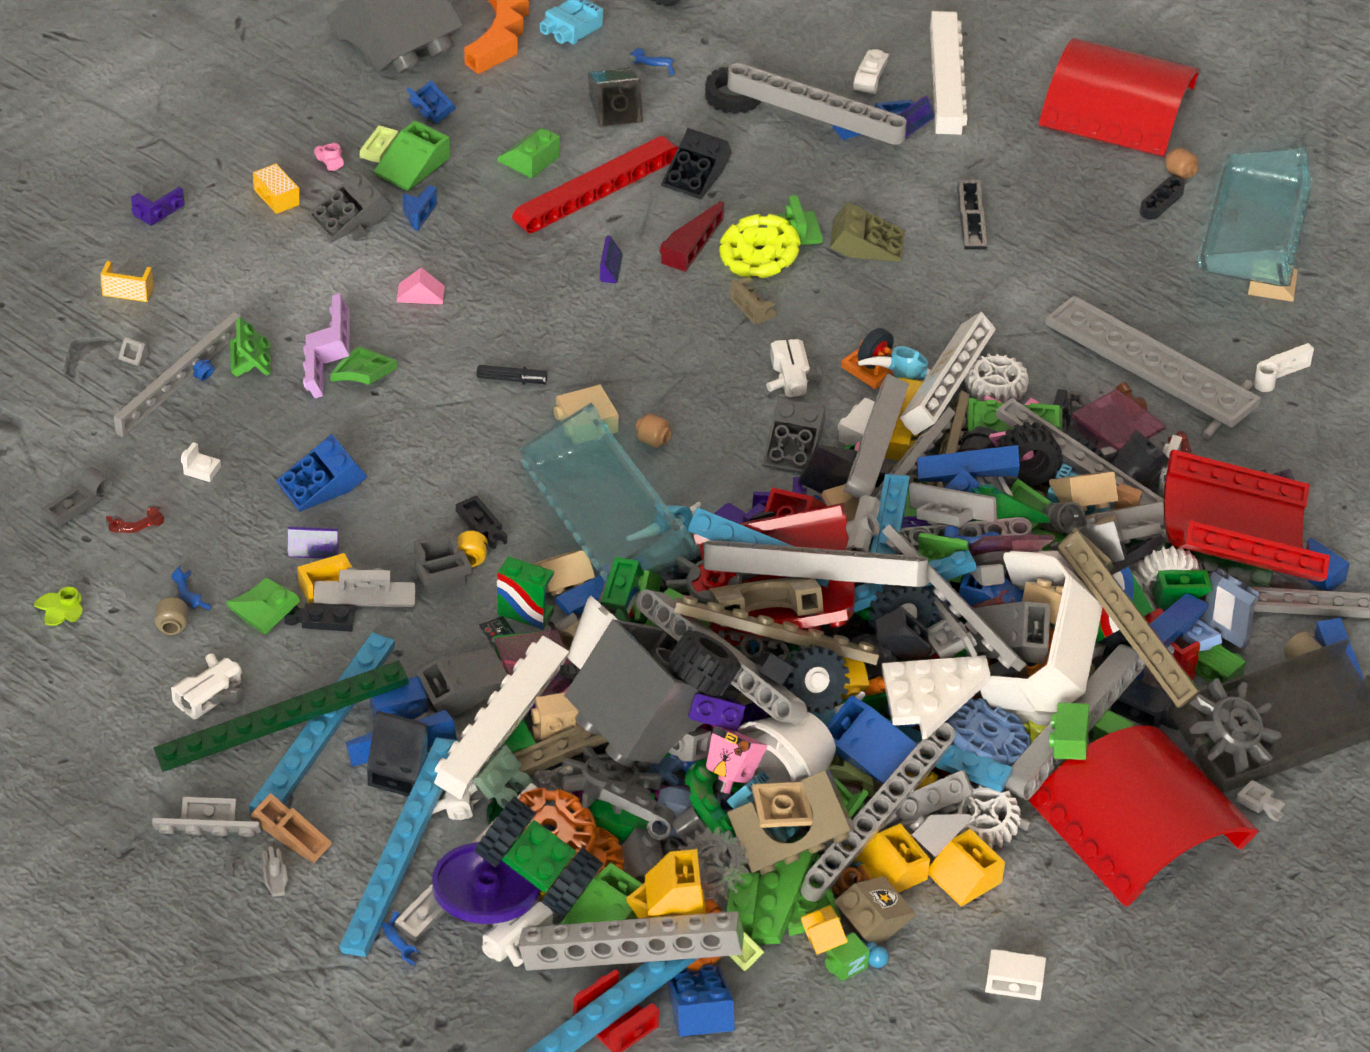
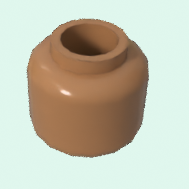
(1182, 163)
(653, 430)

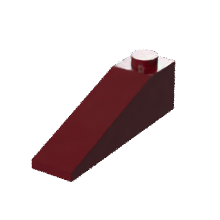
(688, 241)

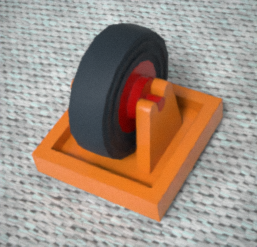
(877, 343)

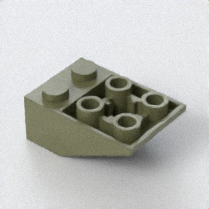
(866, 235)

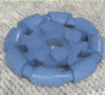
(1005, 734)

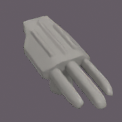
(275, 872)

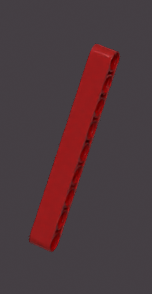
(594, 185)

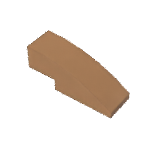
(290, 828)

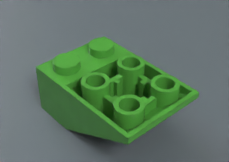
(413, 155)
(603, 902)

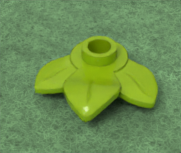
(61, 606)

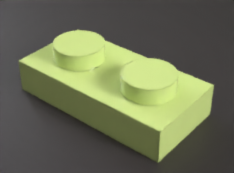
(378, 144)

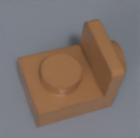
(1127, 497)

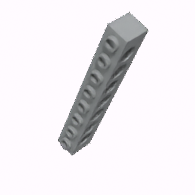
(631, 941)

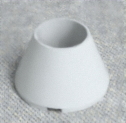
(589, 631)
(792, 749)

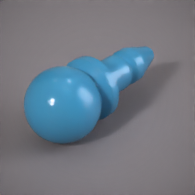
(878, 955)

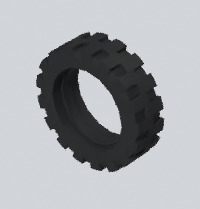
(723, 101)

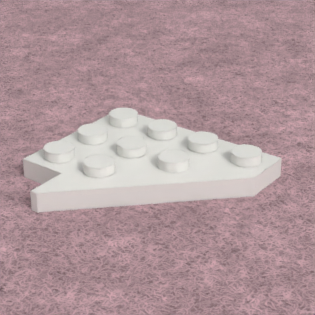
(932, 689)

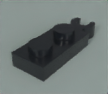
(481, 519)
(322, 617)

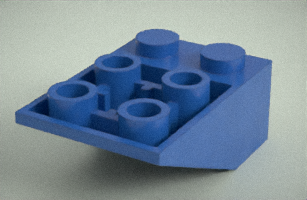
(321, 475)
(975, 593)
(868, 740)
(701, 1001)

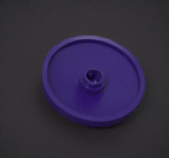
(479, 891)

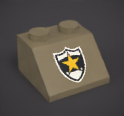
(875, 909)

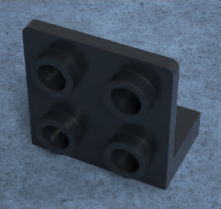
(1069, 424)

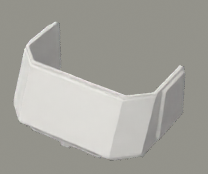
(1072, 643)

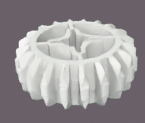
(997, 378)
(1163, 560)
(985, 810)

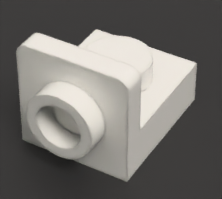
(199, 465)

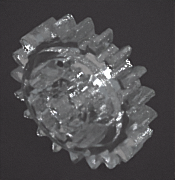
(716, 855)

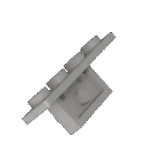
(950, 506)
(1139, 520)
(365, 589)
(949, 635)
(935, 798)
(207, 815)

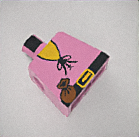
(733, 757)

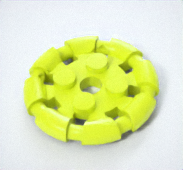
(755, 261)

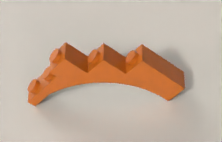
(501, 38)

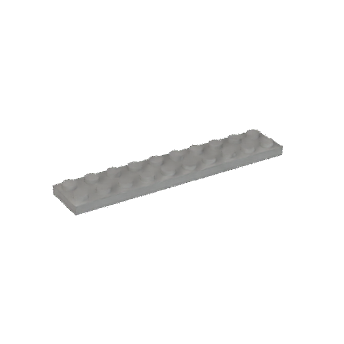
(1153, 361)

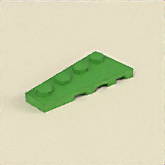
(777, 897)

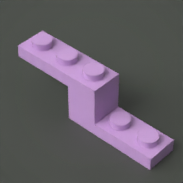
(326, 346)

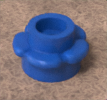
(203, 369)

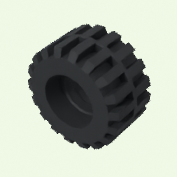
(1044, 462)
(704, 663)

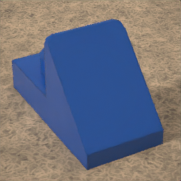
(420, 208)

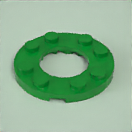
(703, 799)

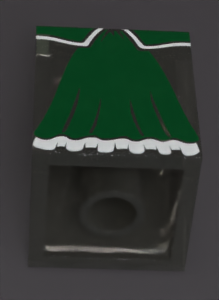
(616, 96)

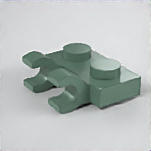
(497, 772)

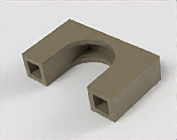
(797, 593)
(829, 823)

